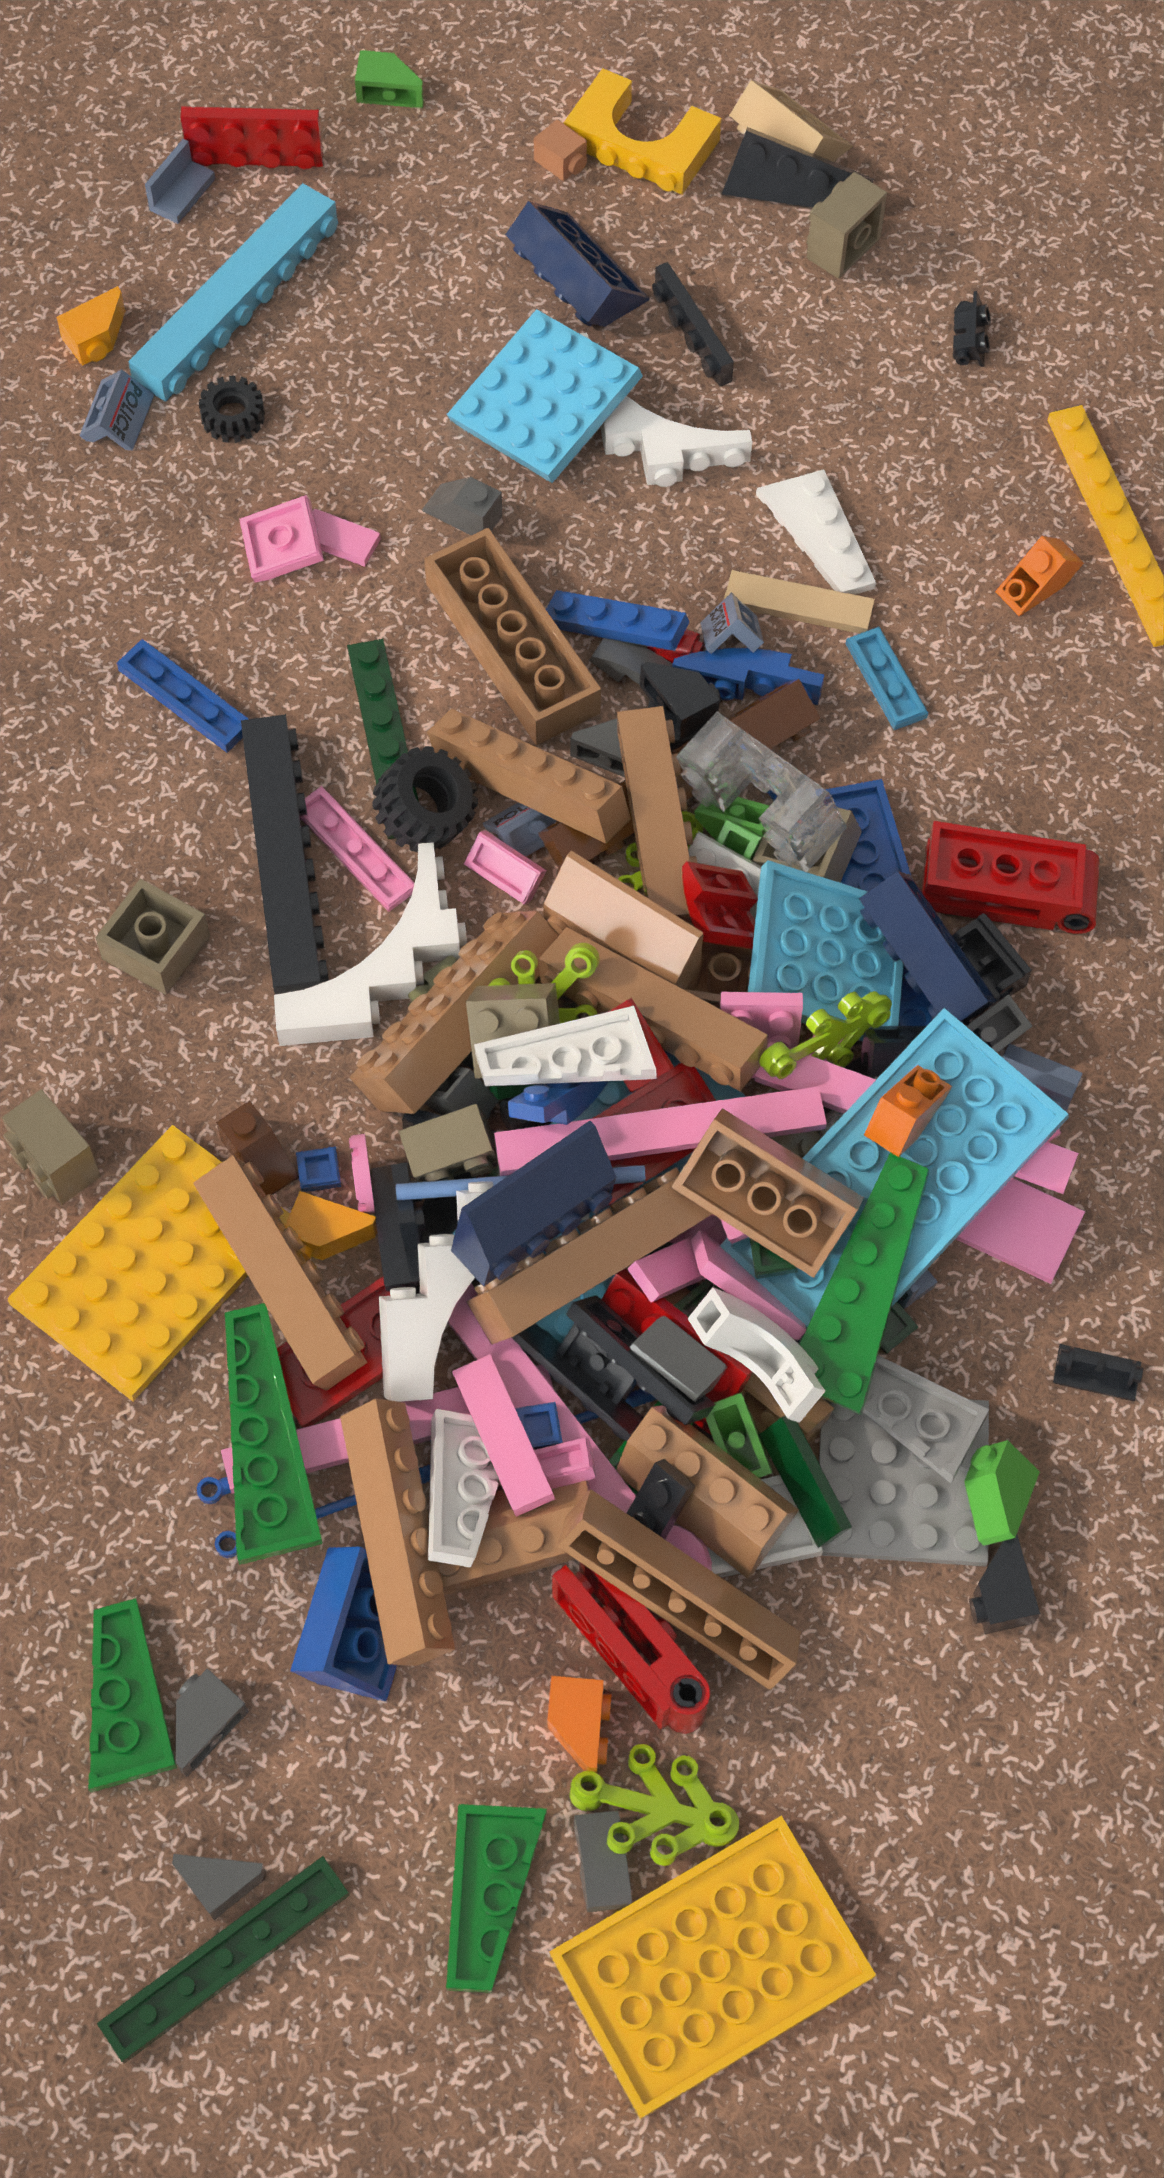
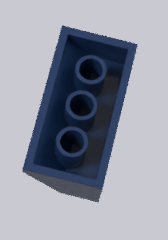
(574, 265)
(926, 948)
(534, 1205)

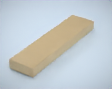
(801, 602)

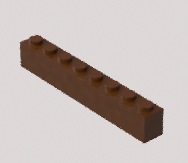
(769, 719)

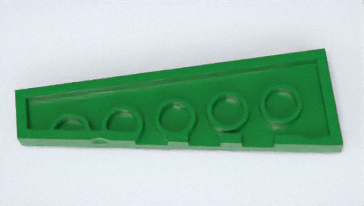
(859, 1296)
(268, 1468)

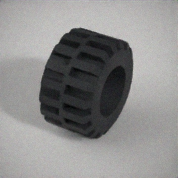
(442, 781)

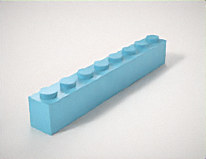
(234, 292)

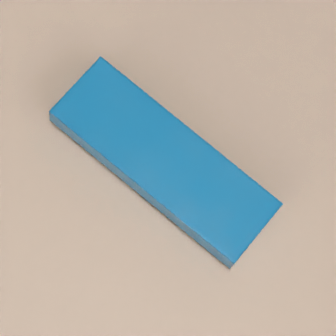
(886, 678)

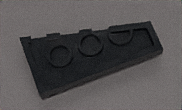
(782, 172)

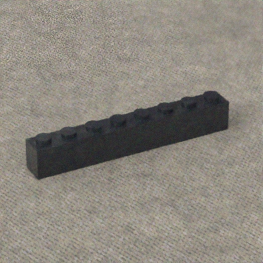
(281, 854)

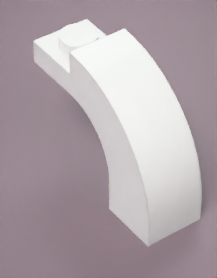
(761, 1346)

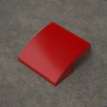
(720, 903)

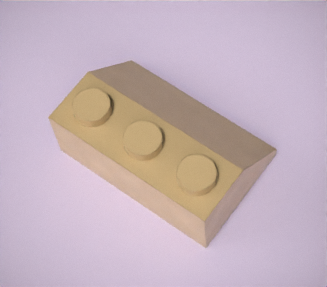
(783, 118)

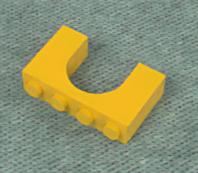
(667, 161)

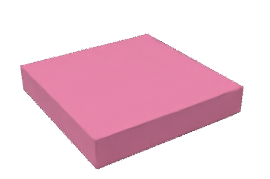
(281, 539)

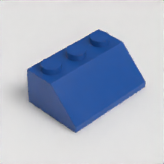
(343, 1630)

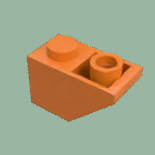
(1039, 574)
(907, 1110)
(576, 1717)

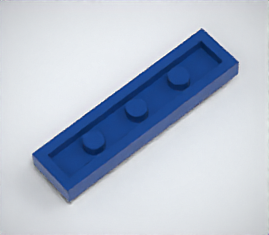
(617, 620)
(183, 695)

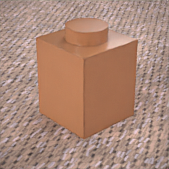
(560, 150)

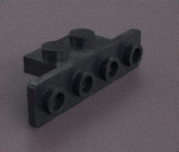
(397, 1226)
(587, 1373)

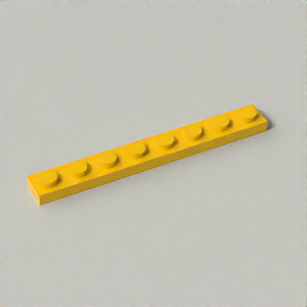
(1112, 516)

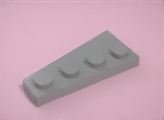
(924, 1416)

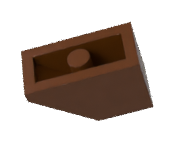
(253, 1140)

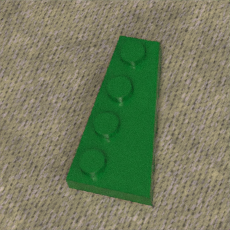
(127, 1712)
(488, 1882)

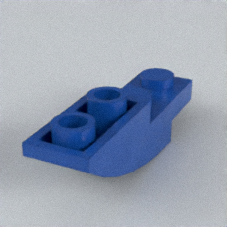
(740, 668)
(555, 1101)

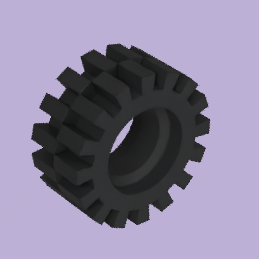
(227, 393)

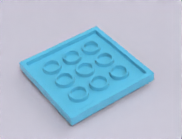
(544, 395)
(818, 943)

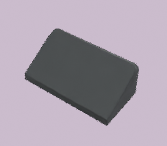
(679, 1358)

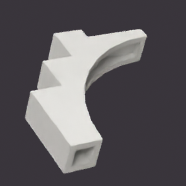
(669, 445)
(349, 1003)
(415, 1322)

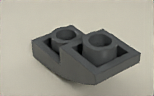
(623, 658)
(602, 1871)

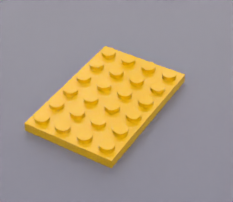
(137, 1270)
(711, 1966)

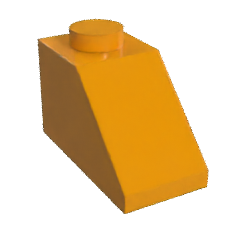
(93, 326)
(328, 1226)

